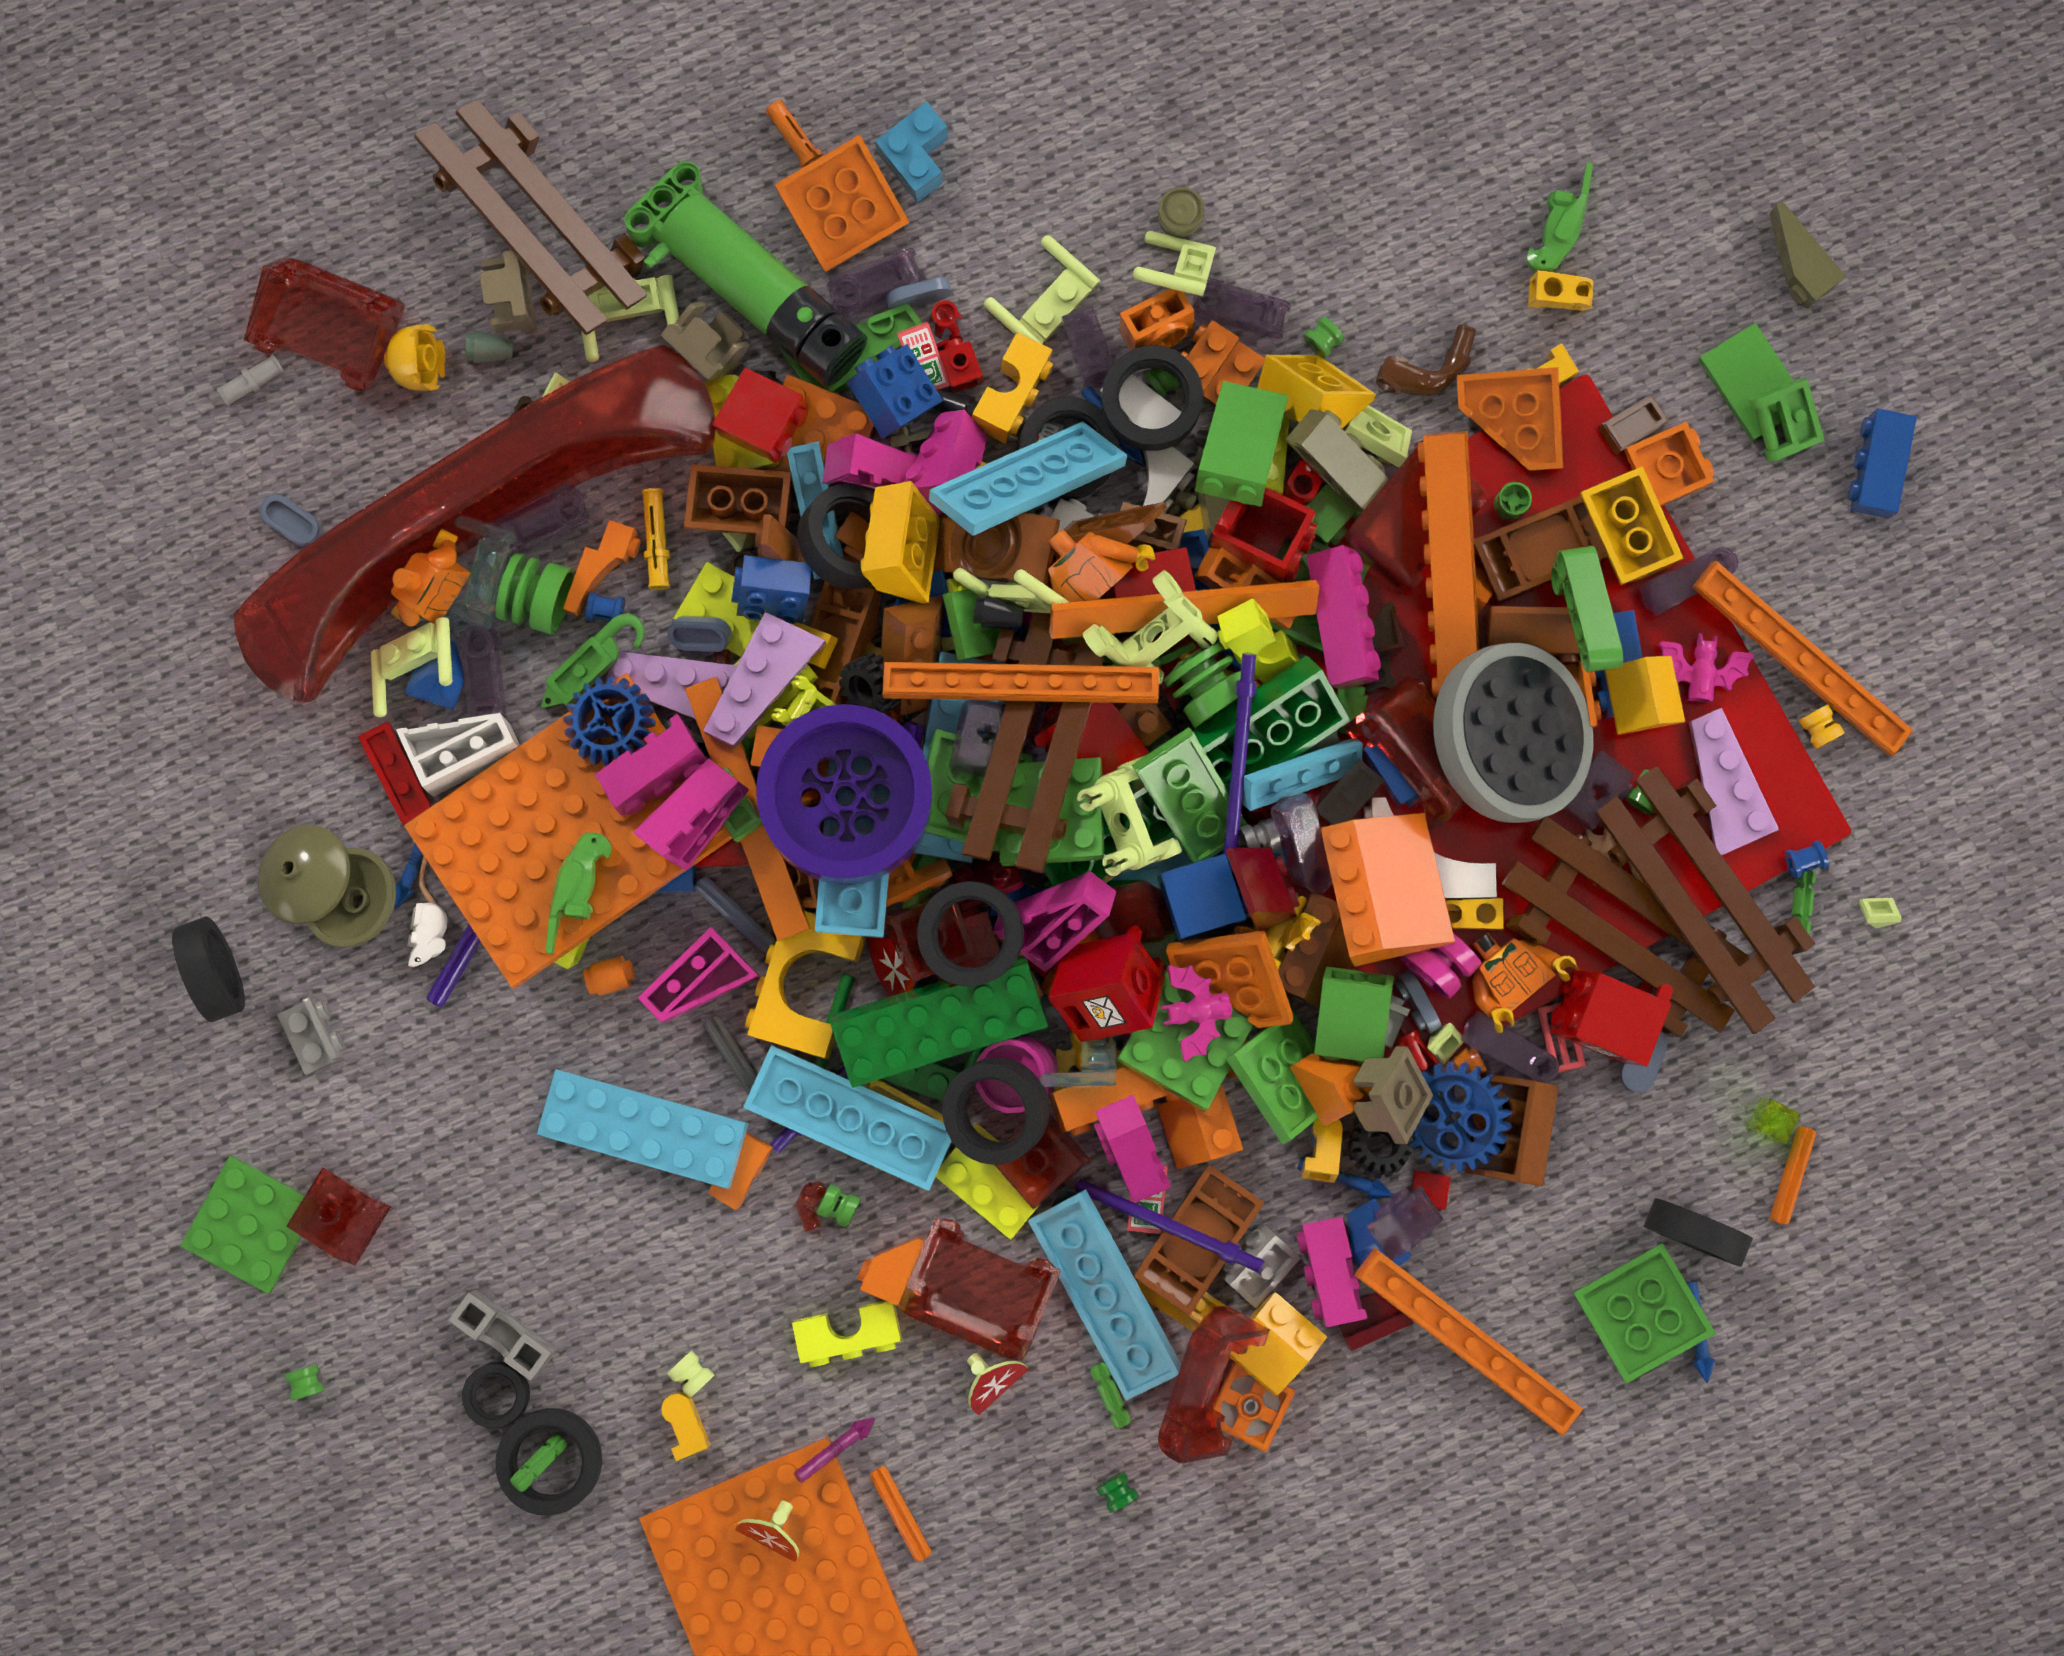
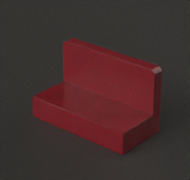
(1381, 1321)

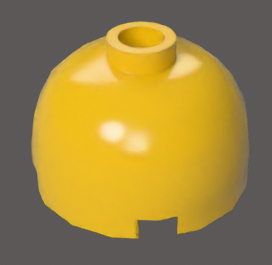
(414, 351)

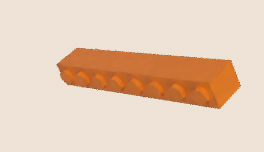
(1449, 551)

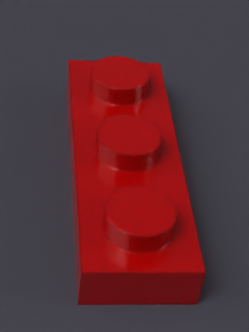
(395, 772)

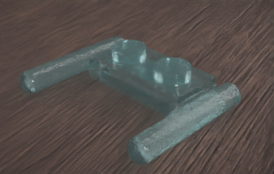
(486, 572)
(1097, 1062)

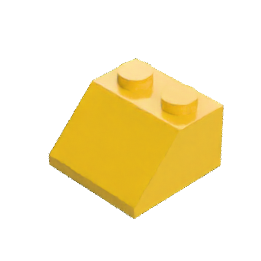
(1287, 1348)

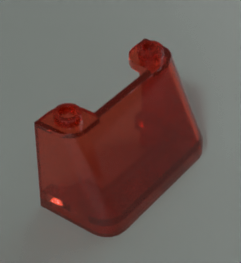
(323, 319)
(1391, 529)
(1404, 730)
(978, 1292)
(1190, 1425)

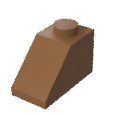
(1162, 533)

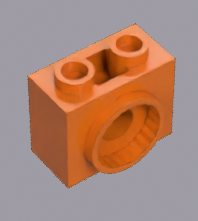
(1158, 321)

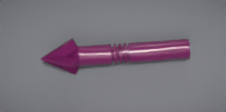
(859, 1430)

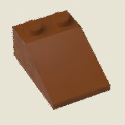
(1118, 526)

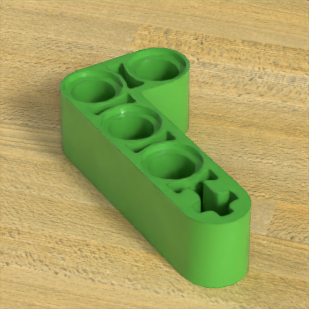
(1580, 579)

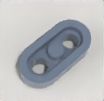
(1424, 1014)

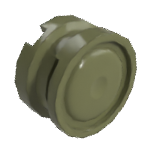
(1181, 212)

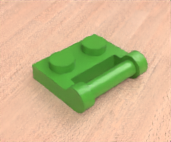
(1797, 418)

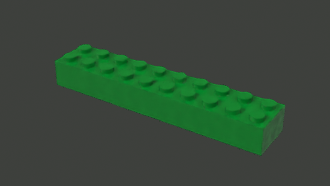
(1285, 721)

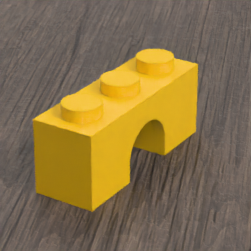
(1026, 364)

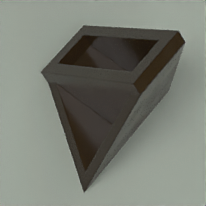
(1388, 635)

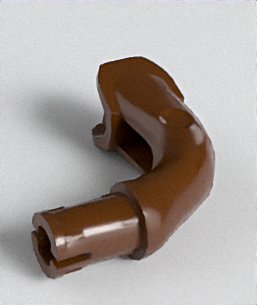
(1399, 376)

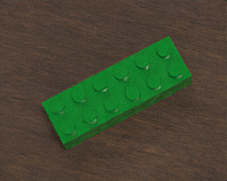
(936, 1023)

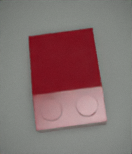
(1263, 885)

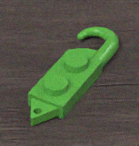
(589, 661)

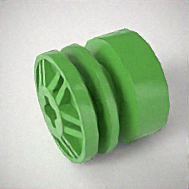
(526, 592)
(1205, 683)

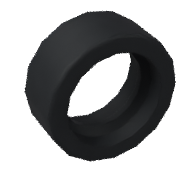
(472, 1407)

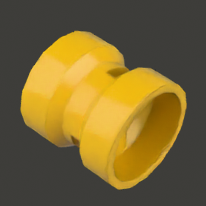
(1821, 726)

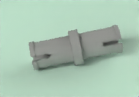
(250, 380)

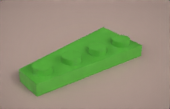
(881, 334)

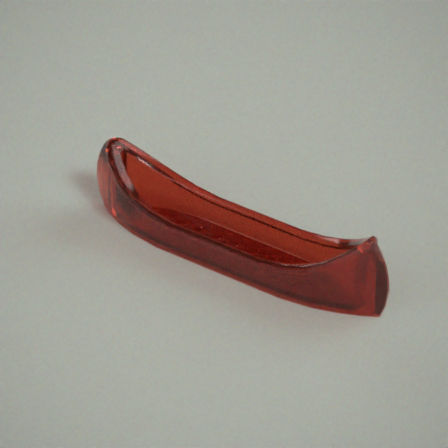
(337, 586)

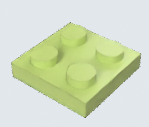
(1381, 436)

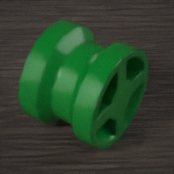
(1117, 1492)

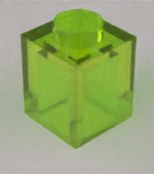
(1773, 1120)

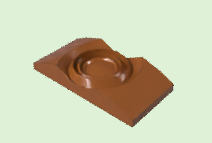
(1000, 550)
(1524, 552)
(852, 619)
(1183, 1270)

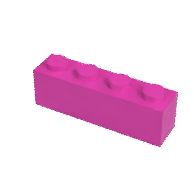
(1344, 618)

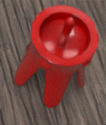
(945, 316)
(1417, 1049)

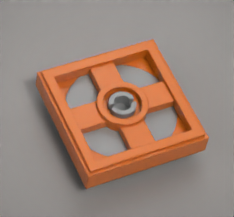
(1250, 1408)

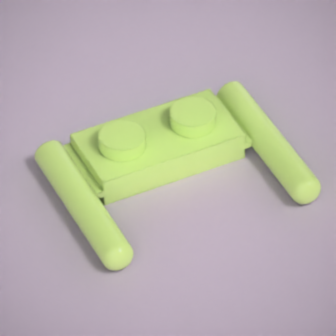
(1192, 266)
(659, 298)
(1058, 300)
(1025, 593)
(408, 653)

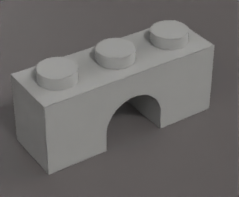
(493, 1325)

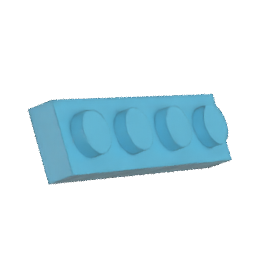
(807, 476)
(1300, 774)

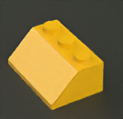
(1314, 385)
(1632, 526)
(901, 542)

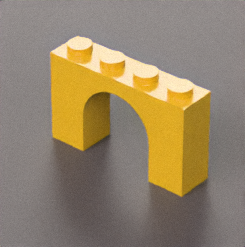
(773, 1017)

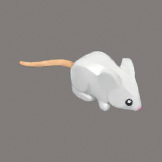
(428, 926)

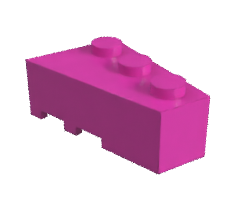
(949, 452)
(865, 463)
(651, 769)
(692, 814)
(1061, 917)
(698, 977)
(1131, 1147)
(1330, 1272)

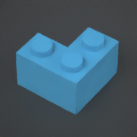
(907, 150)

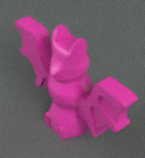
(1703, 673)
(1201, 1009)

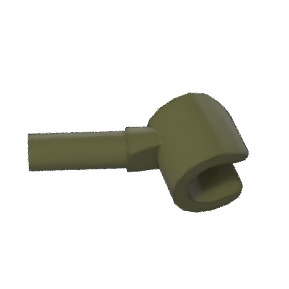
(1185, 501)

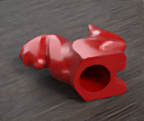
(1302, 483)

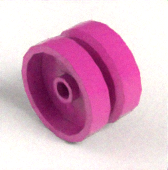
(1434, 966)
(1026, 1050)

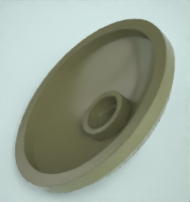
(317, 877)
(355, 925)

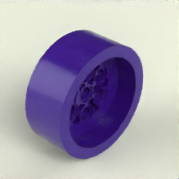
(843, 736)

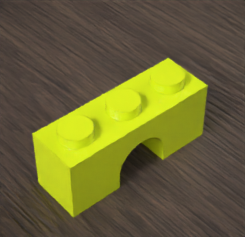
(1249, 631)
(818, 1341)

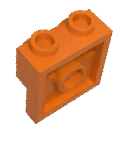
(1221, 358)
(1672, 463)

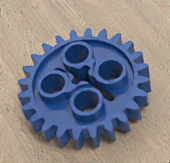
(1480, 1099)

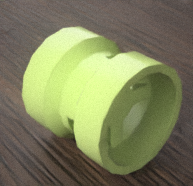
(690, 1374)

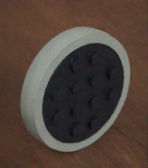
(1513, 732)

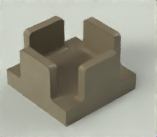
(508, 289)
(709, 348)
(1397, 1095)

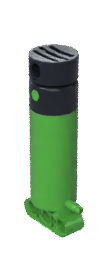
(744, 274)

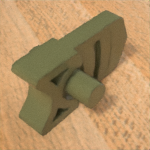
(905, 441)

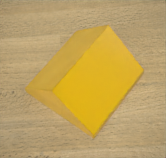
(1644, 694)

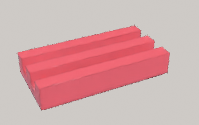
(1580, 1062)

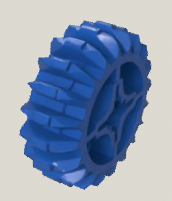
(598, 727)

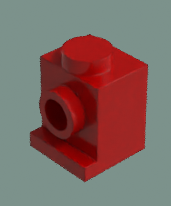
(961, 376)

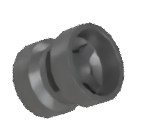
(1260, 836)

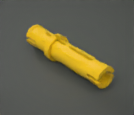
(655, 539)

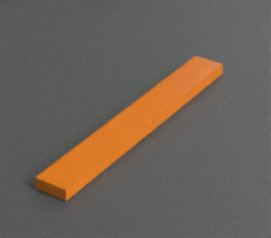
(1135, 612)
(1802, 658)
(1021, 682)
(764, 860)
(1468, 1341)

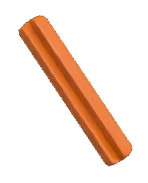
(1793, 1175)
(900, 1513)

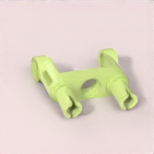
(1175, 622)
(1132, 844)

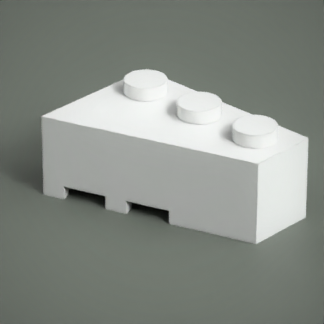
(457, 750)

